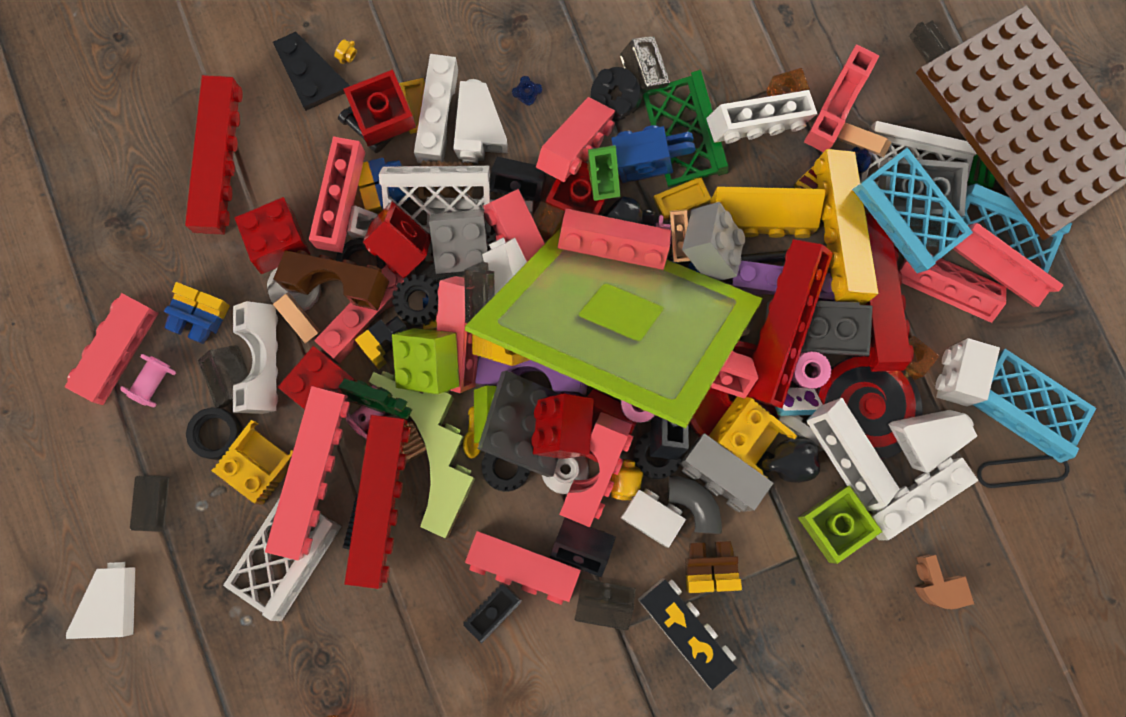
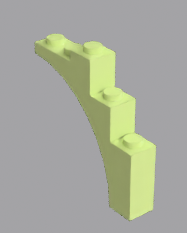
(448, 485)

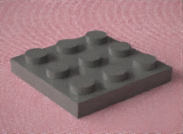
(512, 424)

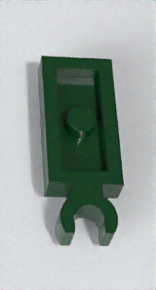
(376, 399)

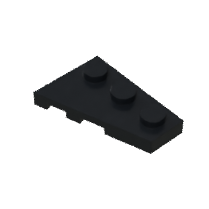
(309, 73)

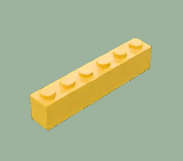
(845, 228)

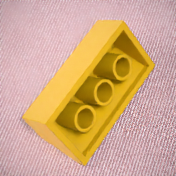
(772, 210)

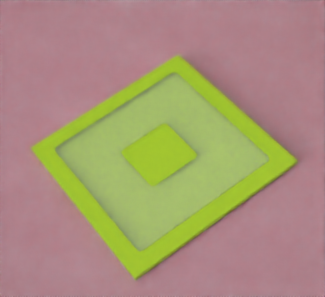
(620, 326)

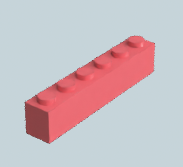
(307, 474)

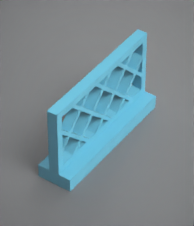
(1005, 207)
(898, 228)
(1028, 425)

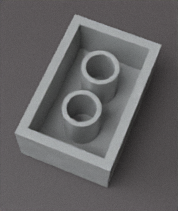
(947, 175)
(725, 474)

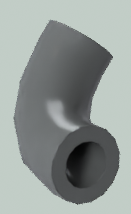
(698, 501)

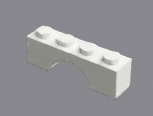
(433, 119)
(257, 326)

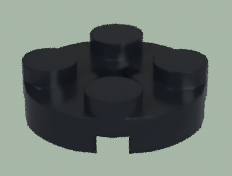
(629, 86)

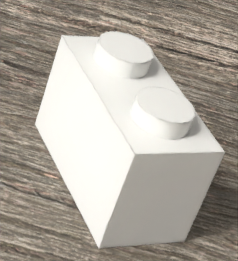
(653, 518)

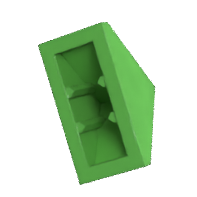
(603, 172)

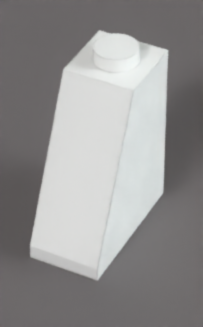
(478, 117)
(505, 261)
(933, 437)
(107, 605)

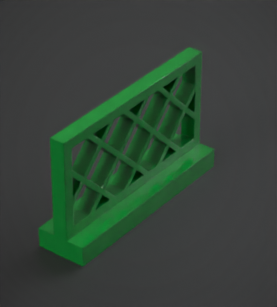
(703, 109)

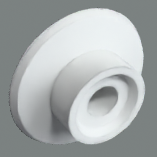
(560, 482)

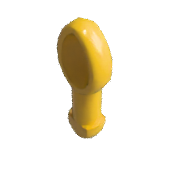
(469, 446)

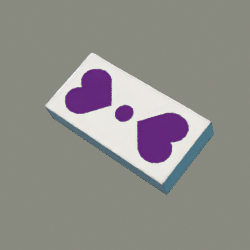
(800, 402)

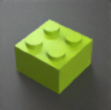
(425, 360)
(839, 524)

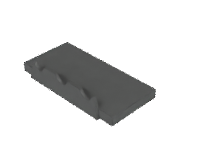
(839, 328)

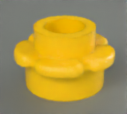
(345, 51)

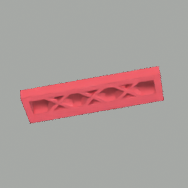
(1007, 265)
(952, 288)

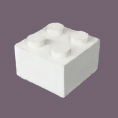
(967, 372)

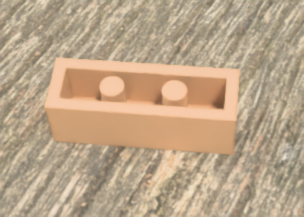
(864, 139)
(679, 225)
(296, 317)

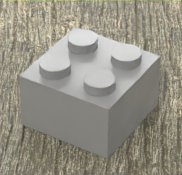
(458, 240)
(714, 242)

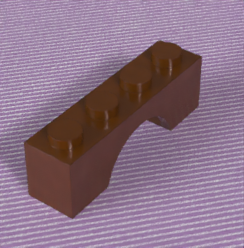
(302, 273)

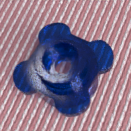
(526, 98)
(863, 159)

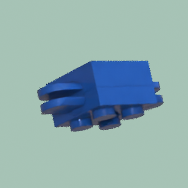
(649, 152)

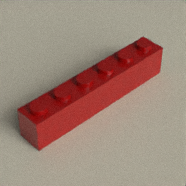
(213, 155)
(788, 320)
(889, 328)
(376, 502)

